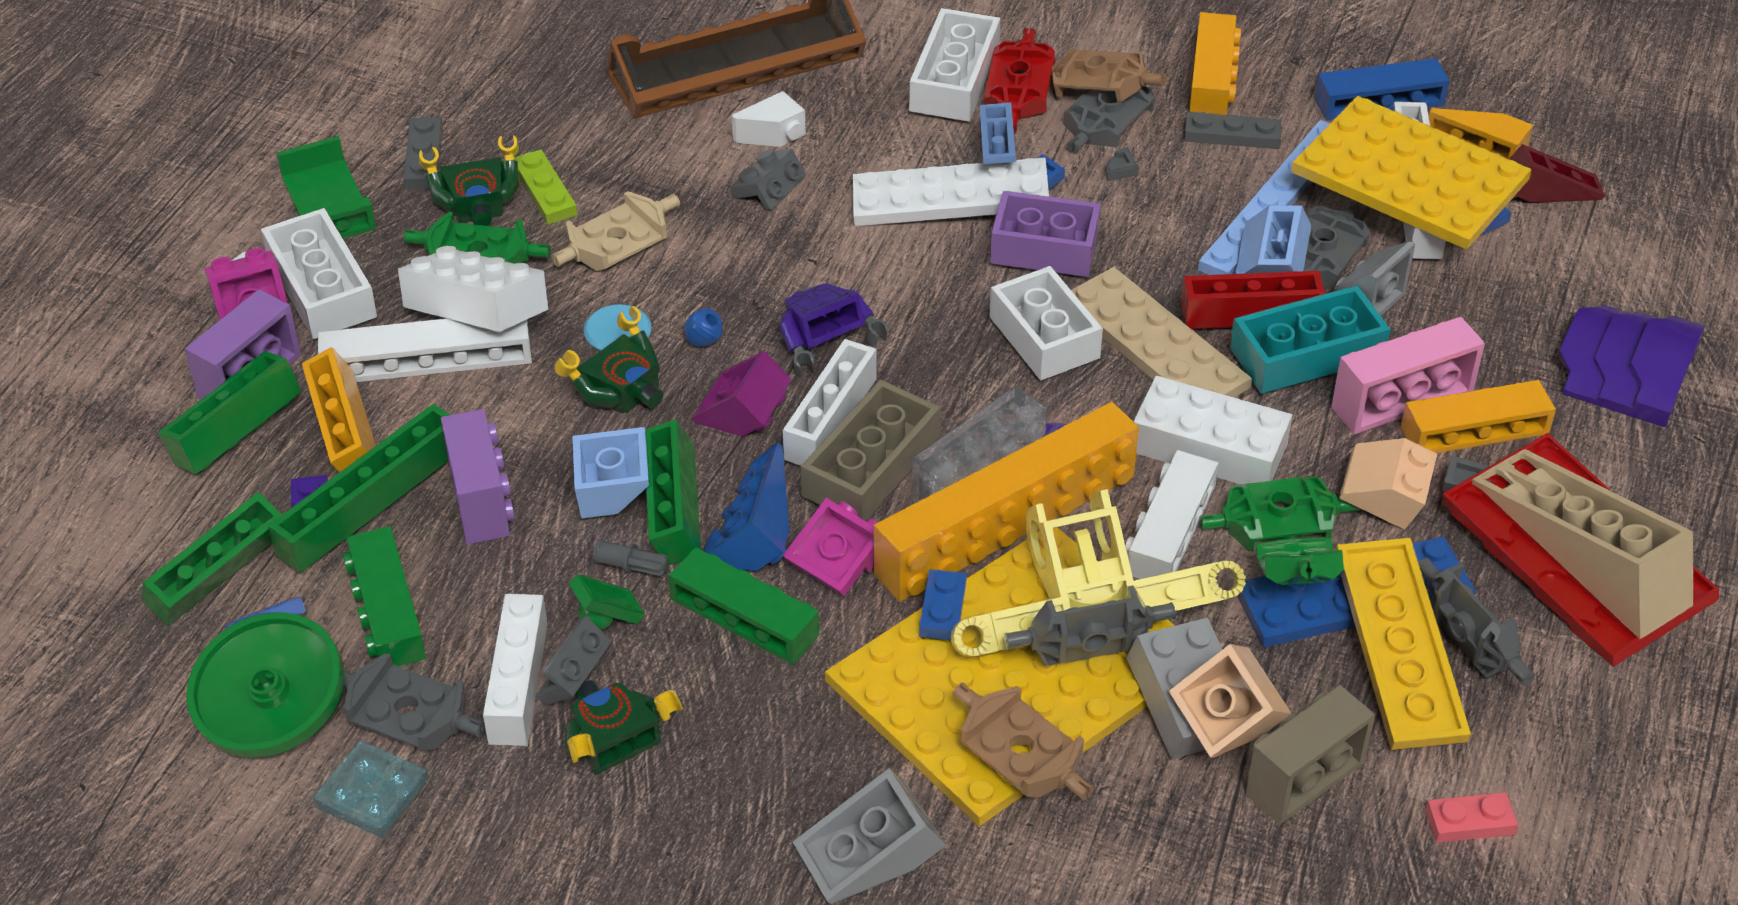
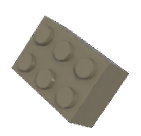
(1309, 753)

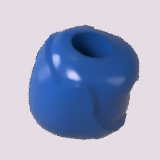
(703, 328)

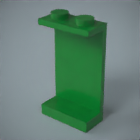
(321, 179)

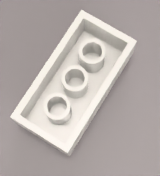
(954, 64)
(320, 273)
(473, 288)
(1231, 431)

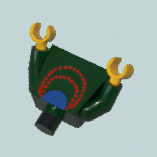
(475, 188)
(619, 373)
(615, 723)

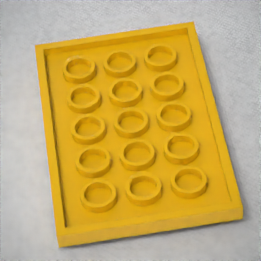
(1411, 171)

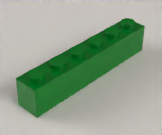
(360, 491)

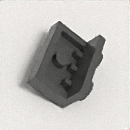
(770, 177)
(573, 662)

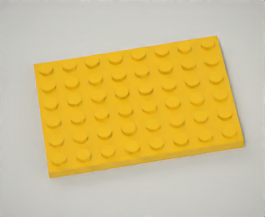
(908, 685)

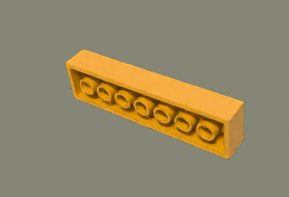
(991, 505)

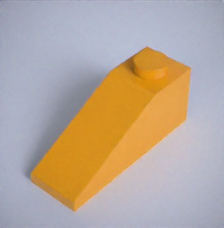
(1487, 130)

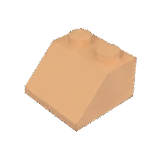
(1389, 479)
(1229, 700)

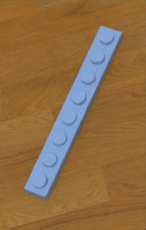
(1280, 189)

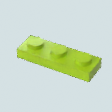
(545, 187)

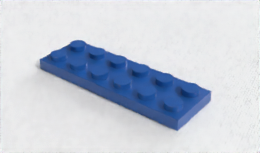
(1313, 609)

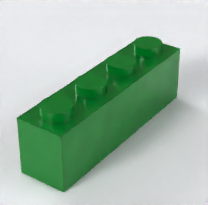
(230, 412)
(672, 491)
(210, 560)
(385, 597)
(744, 605)

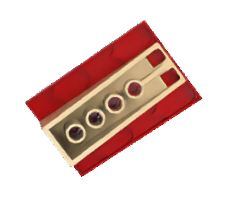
(1584, 549)

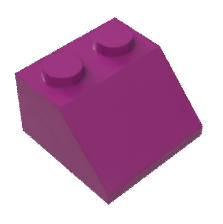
(744, 396)

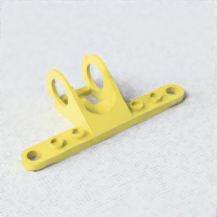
(1093, 580)

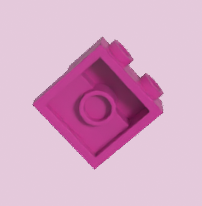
(238, 279)
(834, 546)

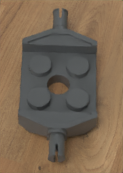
(1099, 121)
(1345, 238)
(1471, 626)
(1067, 633)
(382, 689)

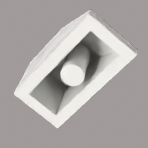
(769, 122)

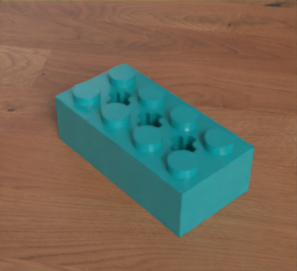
(1305, 337)

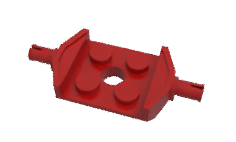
(1024, 91)

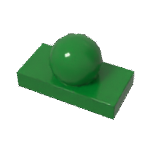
(605, 601)

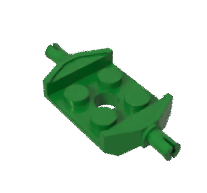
(490, 240)
(1254, 516)
(1299, 560)

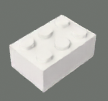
(1045, 323)

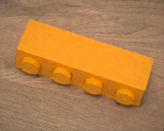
(1215, 63)
(338, 408)
(1479, 417)

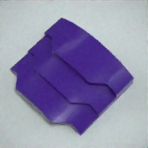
(1629, 360)

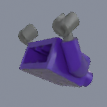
(822, 315)

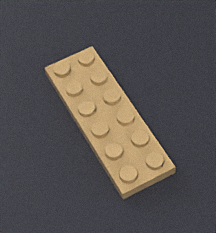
(1155, 337)

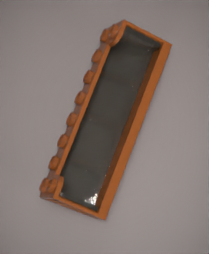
(733, 55)

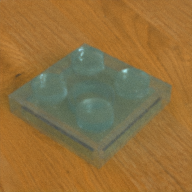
(370, 788)

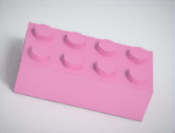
(1420, 365)

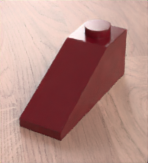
(1555, 179)

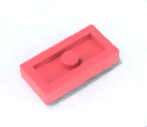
(1471, 817)

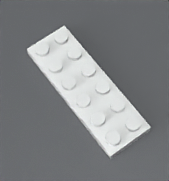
(943, 191)

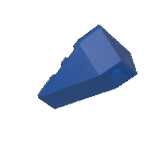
(757, 517)

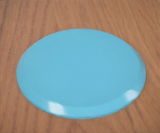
(602, 325)

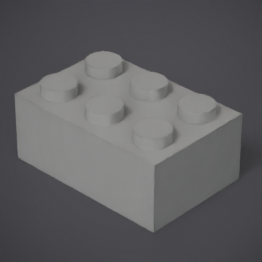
(1161, 662)

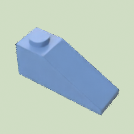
(997, 133)

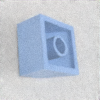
(609, 470)

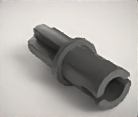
(630, 558)

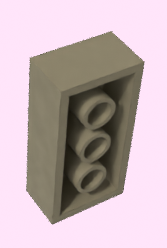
(871, 449)

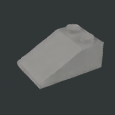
(869, 839)

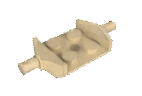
(637, 221)

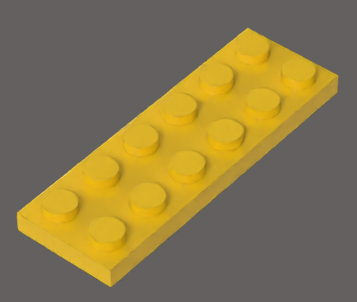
(1402, 645)

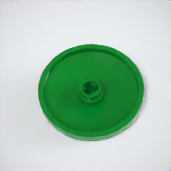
(265, 685)

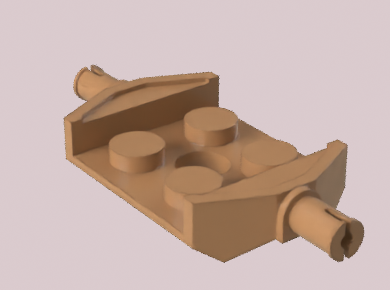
(1104, 72)
(1004, 721)

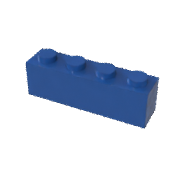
(1382, 84)

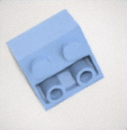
(1275, 241)

